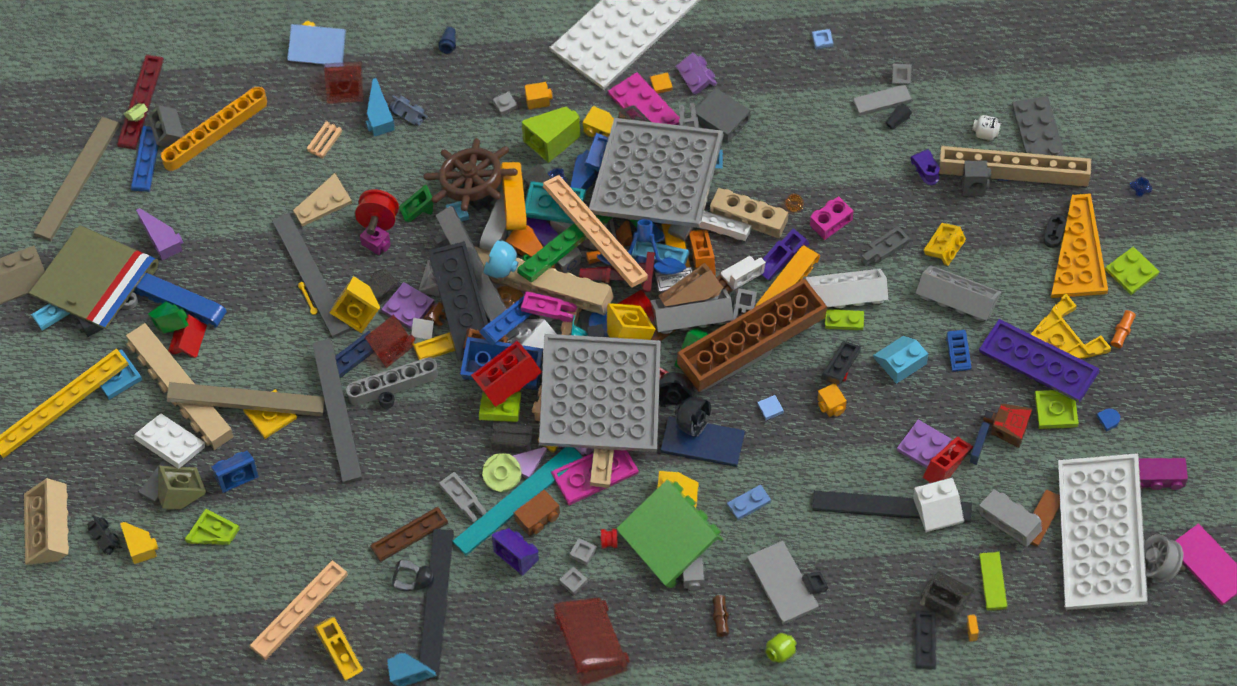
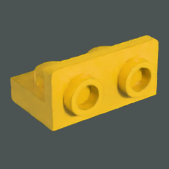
(945, 243)

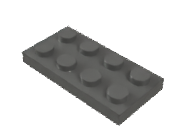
(1037, 126)

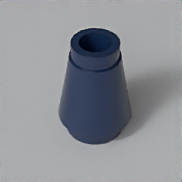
(448, 41)

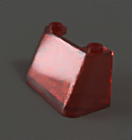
(591, 639)

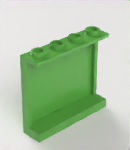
(669, 532)

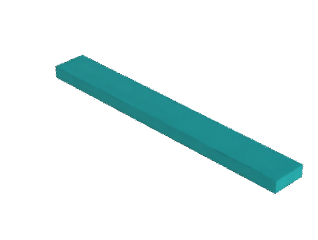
(505, 509)

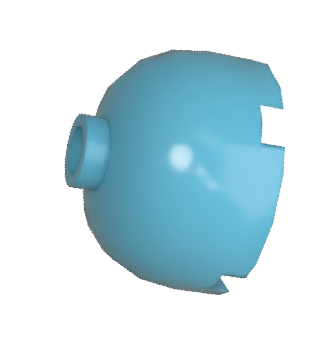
(501, 260)

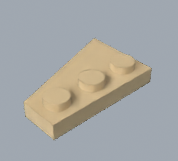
(323, 201)

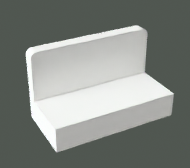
(743, 272)

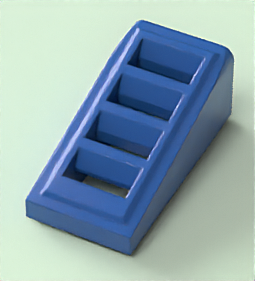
(958, 338)

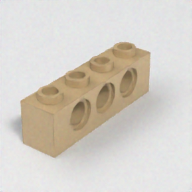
(742, 204)

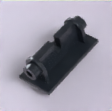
(99, 528)

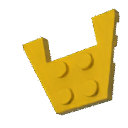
(1059, 334)

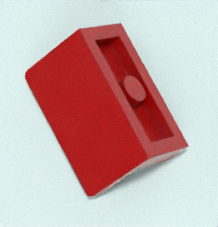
(188, 338)

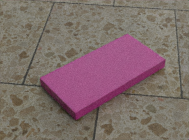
(576, 480)
(1209, 564)

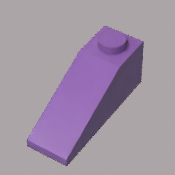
(161, 235)

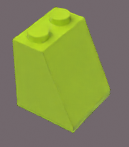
(551, 132)

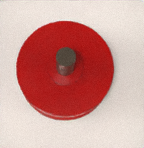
(376, 209)

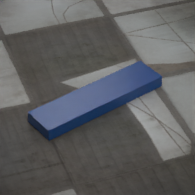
(145, 161)
(504, 323)

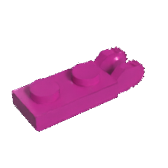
(548, 306)

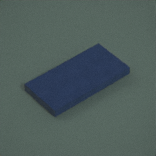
(713, 445)

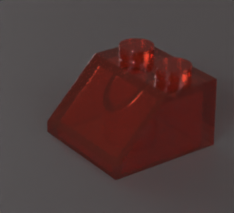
(344, 82)

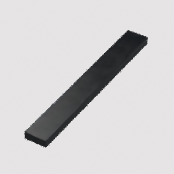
(873, 505)
(437, 600)

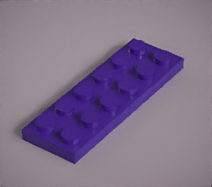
(1039, 360)

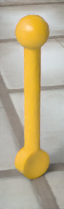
(313, 310)

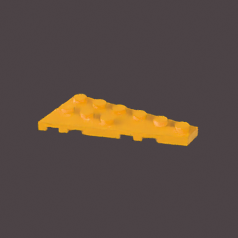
(1080, 260)

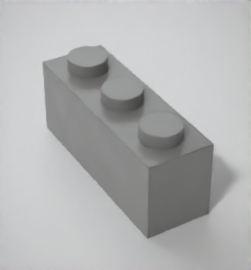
(1010, 517)

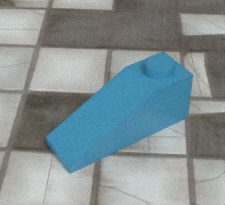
(378, 113)

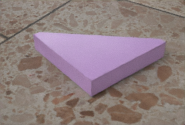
(530, 461)

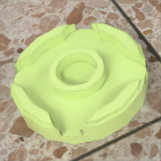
(502, 472)

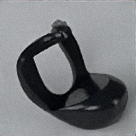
(423, 577)

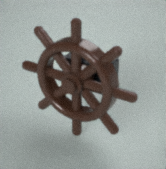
(468, 182)

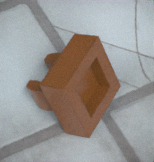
(434, 313)

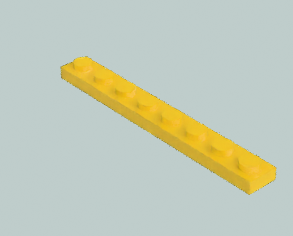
(61, 402)

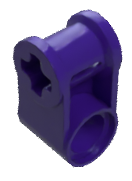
(926, 166)

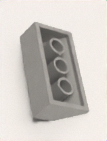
(957, 293)
(692, 314)

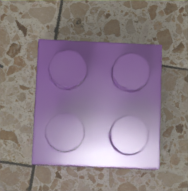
(408, 304)
(923, 443)

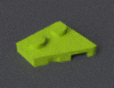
(212, 530)

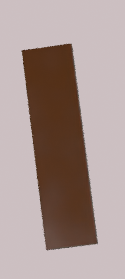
(409, 534)

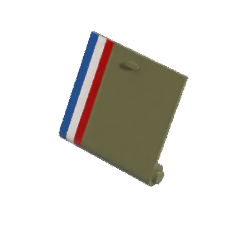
(93, 276)

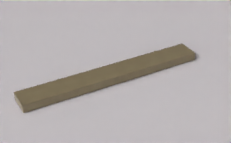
(76, 179)
(245, 399)

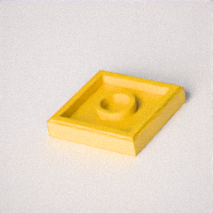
(269, 422)

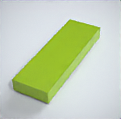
(993, 581)

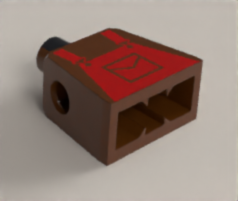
(1009, 422)

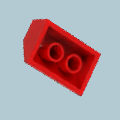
(506, 373)

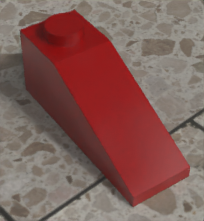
(947, 460)

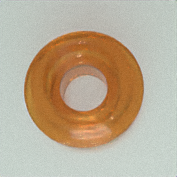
(794, 198)

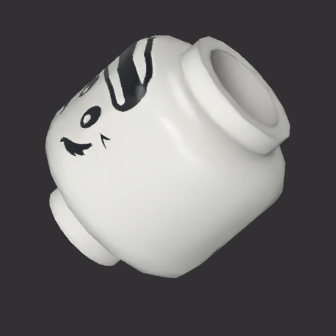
(986, 127)

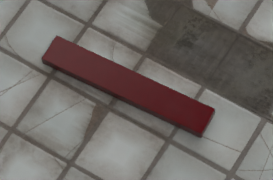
(142, 94)

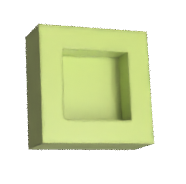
(136, 112)

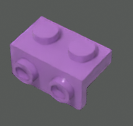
(696, 73)

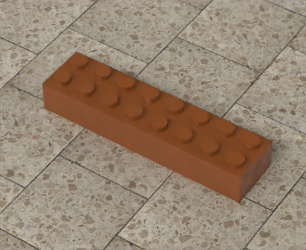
(751, 335)

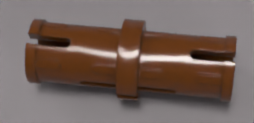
(720, 616)

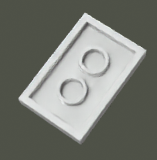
(169, 441)

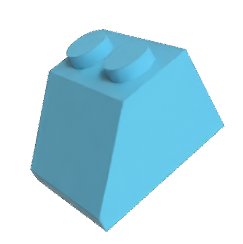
(902, 358)

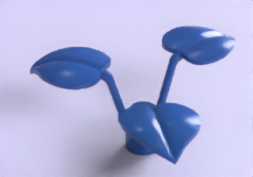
(650, 233)

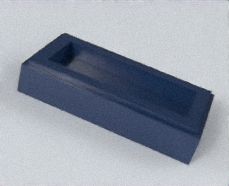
(979, 443)

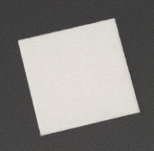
(422, 328)

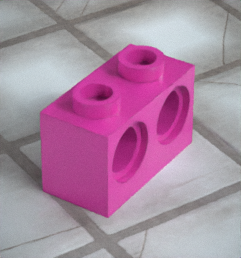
(833, 220)

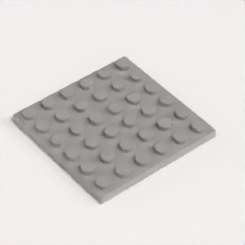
(656, 172)
(600, 393)

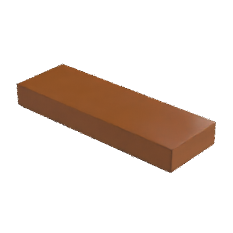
(1046, 512)

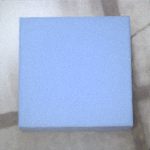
(822, 39)
(770, 407)

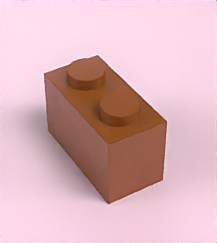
(537, 513)

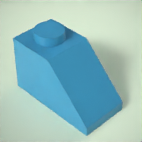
(407, 670)

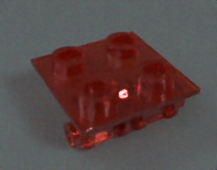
(390, 341)

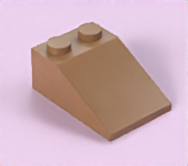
(696, 286)

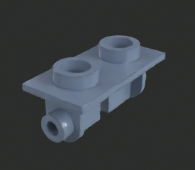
(402, 106)

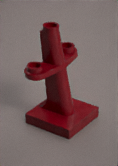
(610, 273)

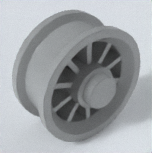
(1163, 558)

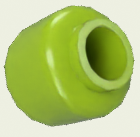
(780, 648)

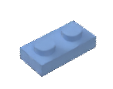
(748, 502)

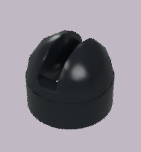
(386, 400)

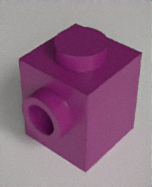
(377, 242)

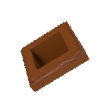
(624, 234)

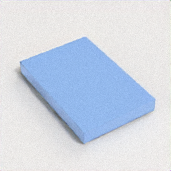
(316, 44)

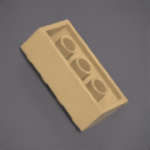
(46, 522)

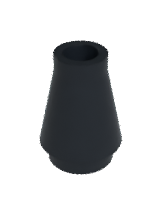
(898, 116)

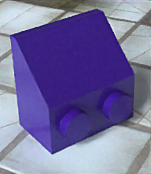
(514, 550)

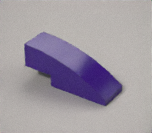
(782, 253)

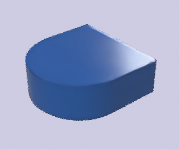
(1109, 418)

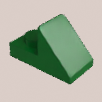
(416, 204)

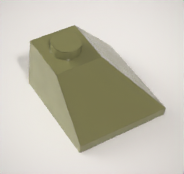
(179, 486)

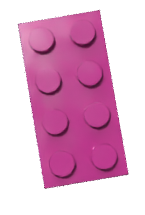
(640, 94)

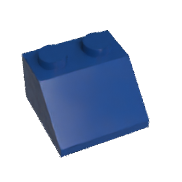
(235, 471)

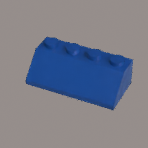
(480, 352)

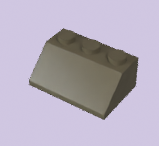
(19, 273)

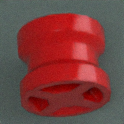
(608, 538)

